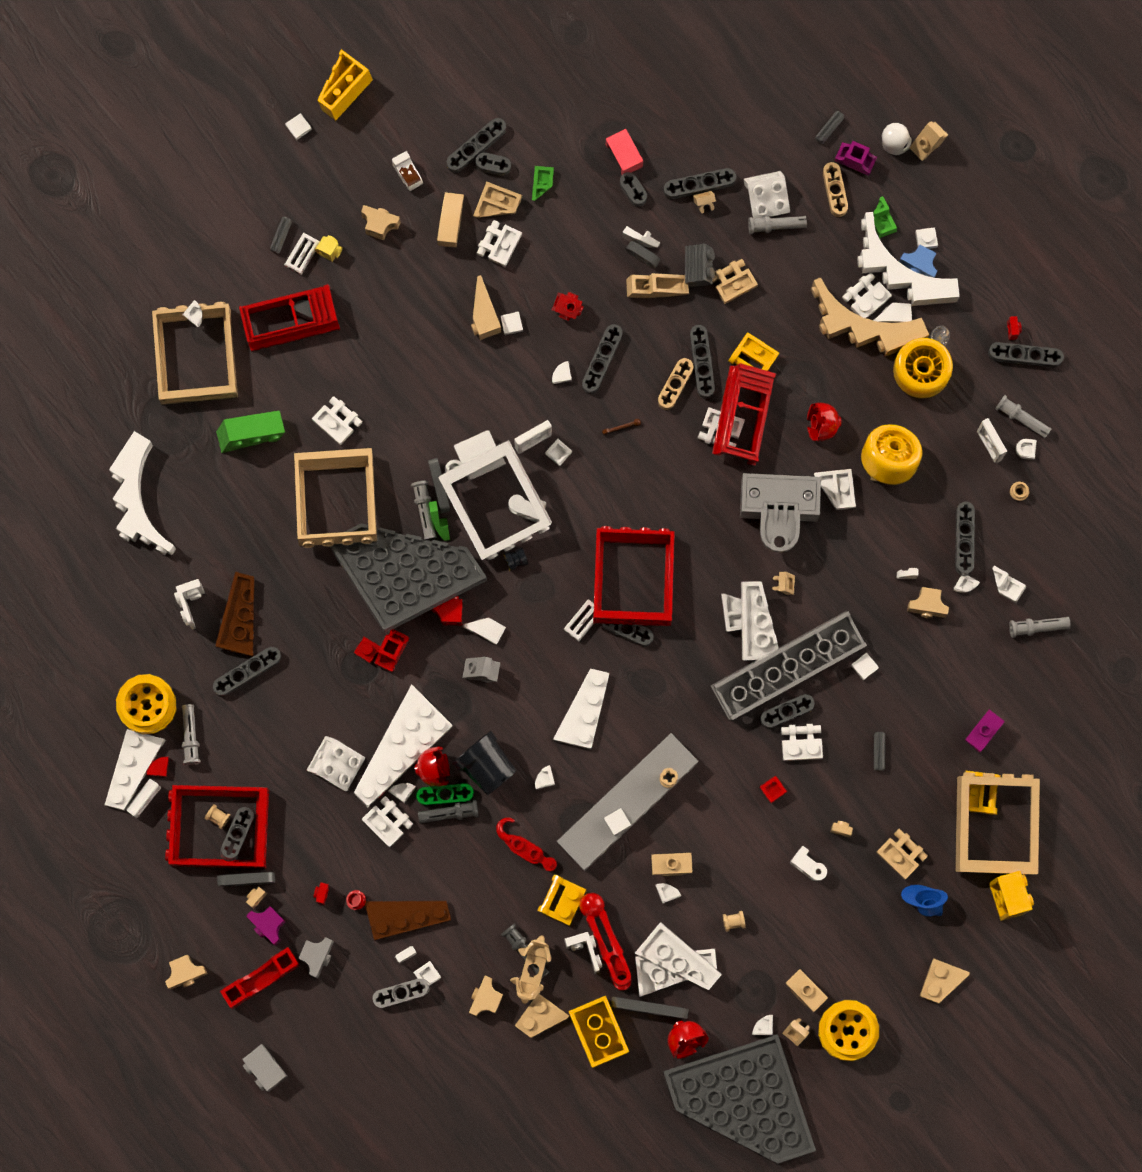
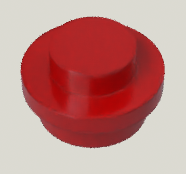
(356, 900)

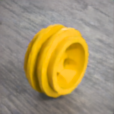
(136, 686)
(850, 1009)

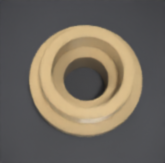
(1019, 485)

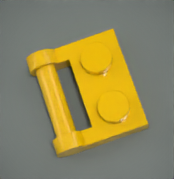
(755, 350)
(976, 795)
(568, 902)

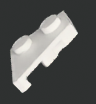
(732, 612)

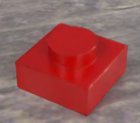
(1014, 328)
(367, 650)
(773, 789)
(321, 893)

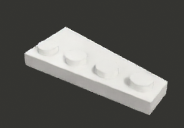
(757, 626)
(583, 715)
(132, 765)
(675, 955)
(655, 977)

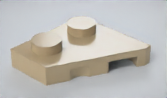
(497, 201)
(941, 981)
(540, 1016)

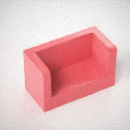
(625, 151)

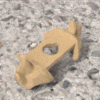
(537, 953)

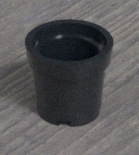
(486, 763)

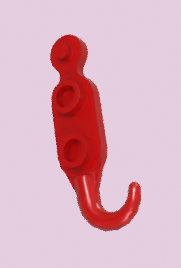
(524, 848)

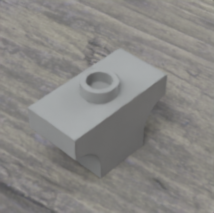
(481, 669)
(316, 955)

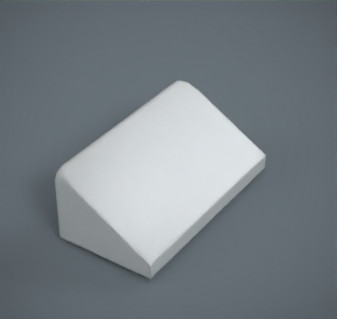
(143, 798)

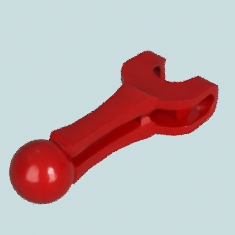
(593, 906)

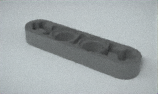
(476, 145)
(699, 181)
(1026, 351)
(605, 360)
(702, 361)
(964, 538)
(248, 673)
(650, 1008)

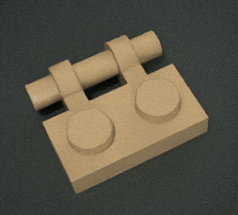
(735, 286)
(898, 858)

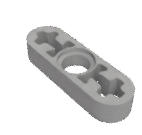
(388, 1002)

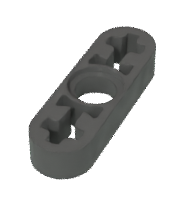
(440, 491)
(611, 628)
(802, 710)
(226, 844)
(246, 879)

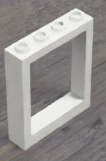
(473, 465)

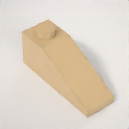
(484, 316)

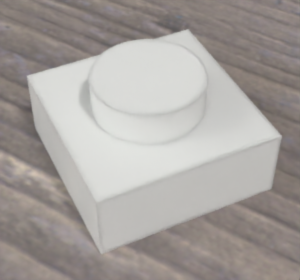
(927, 238)

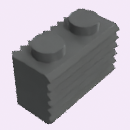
(699, 265)

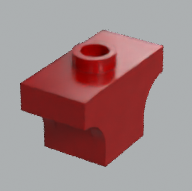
(391, 650)

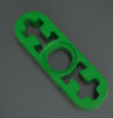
(449, 787)

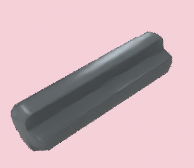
(829, 127)
(280, 235)
(879, 751)

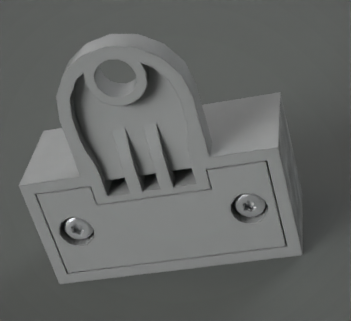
(780, 505)

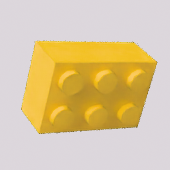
(1011, 895)
(598, 1031)

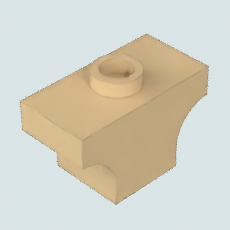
(928, 140)
(379, 222)
(928, 604)
(671, 864)
(184, 972)
(806, 990)
(485, 998)

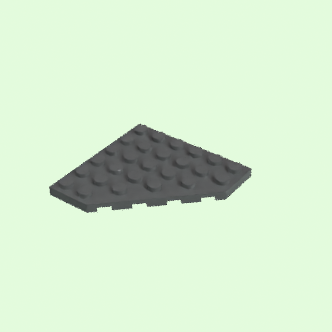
(406, 574)
(745, 1098)

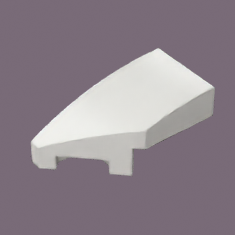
(645, 241)

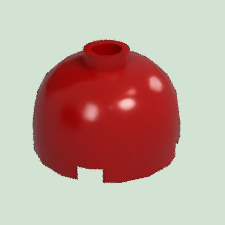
(824, 421)
(433, 767)
(685, 1038)

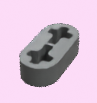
(492, 168)
(629, 192)
(642, 254)

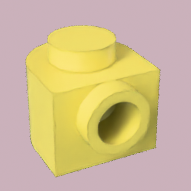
(328, 248)

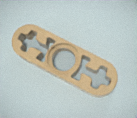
(832, 203)
(677, 369)

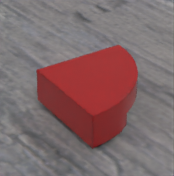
(159, 767)

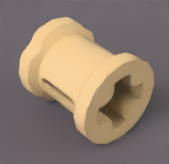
(665, 783)
(217, 816)
(734, 921)

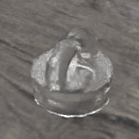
(941, 334)

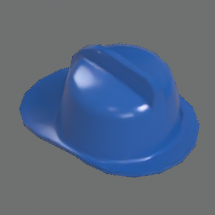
(926, 899)

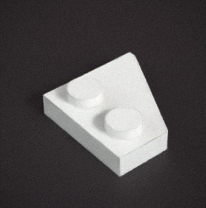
(838, 488)

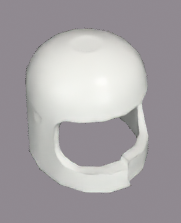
(895, 138)

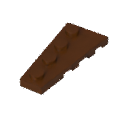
(237, 622)
(399, 917)

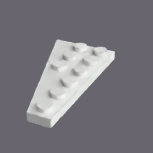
(411, 732)

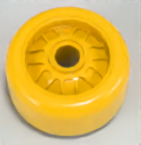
(926, 354)
(891, 454)

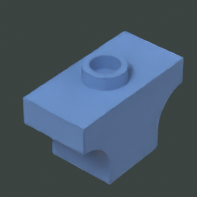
(920, 261)

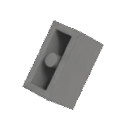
(264, 1068)

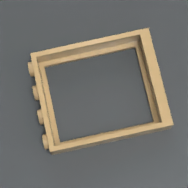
(165, 315)
(334, 460)
(962, 825)

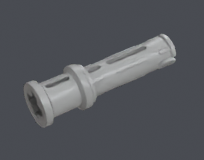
(767, 224)
(1016, 412)
(422, 500)
(1030, 627)
(188, 746)

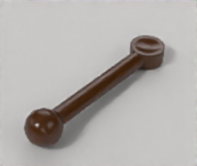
(636, 422)

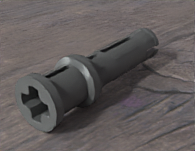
(458, 811)
(518, 942)

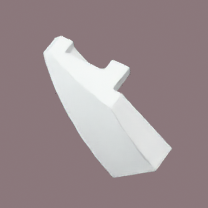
(895, 313)
(1007, 585)
(486, 628)

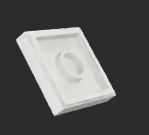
(533, 437)
(991, 441)

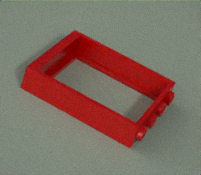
(644, 536)
(174, 817)

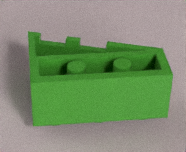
(250, 430)

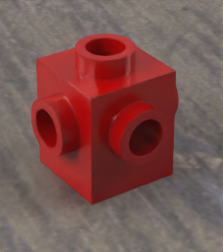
(561, 303)

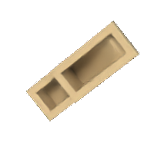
(450, 220)
(656, 286)

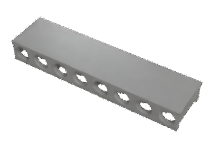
(788, 665)
(633, 794)

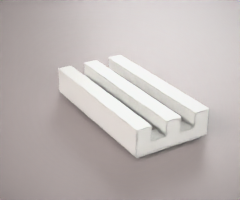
(295, 267)
(574, 619)

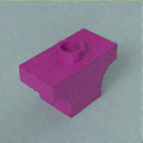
(856, 157)
(984, 731)
(267, 924)

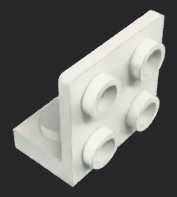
(768, 195)
(474, 447)
(190, 590)
(336, 763)
(576, 942)

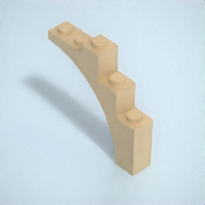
(862, 331)

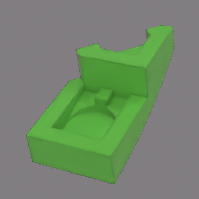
(542, 181)
(882, 219)
(441, 525)

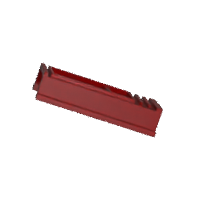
(322, 312)
(754, 380)

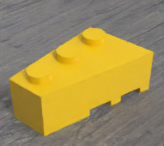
(344, 85)

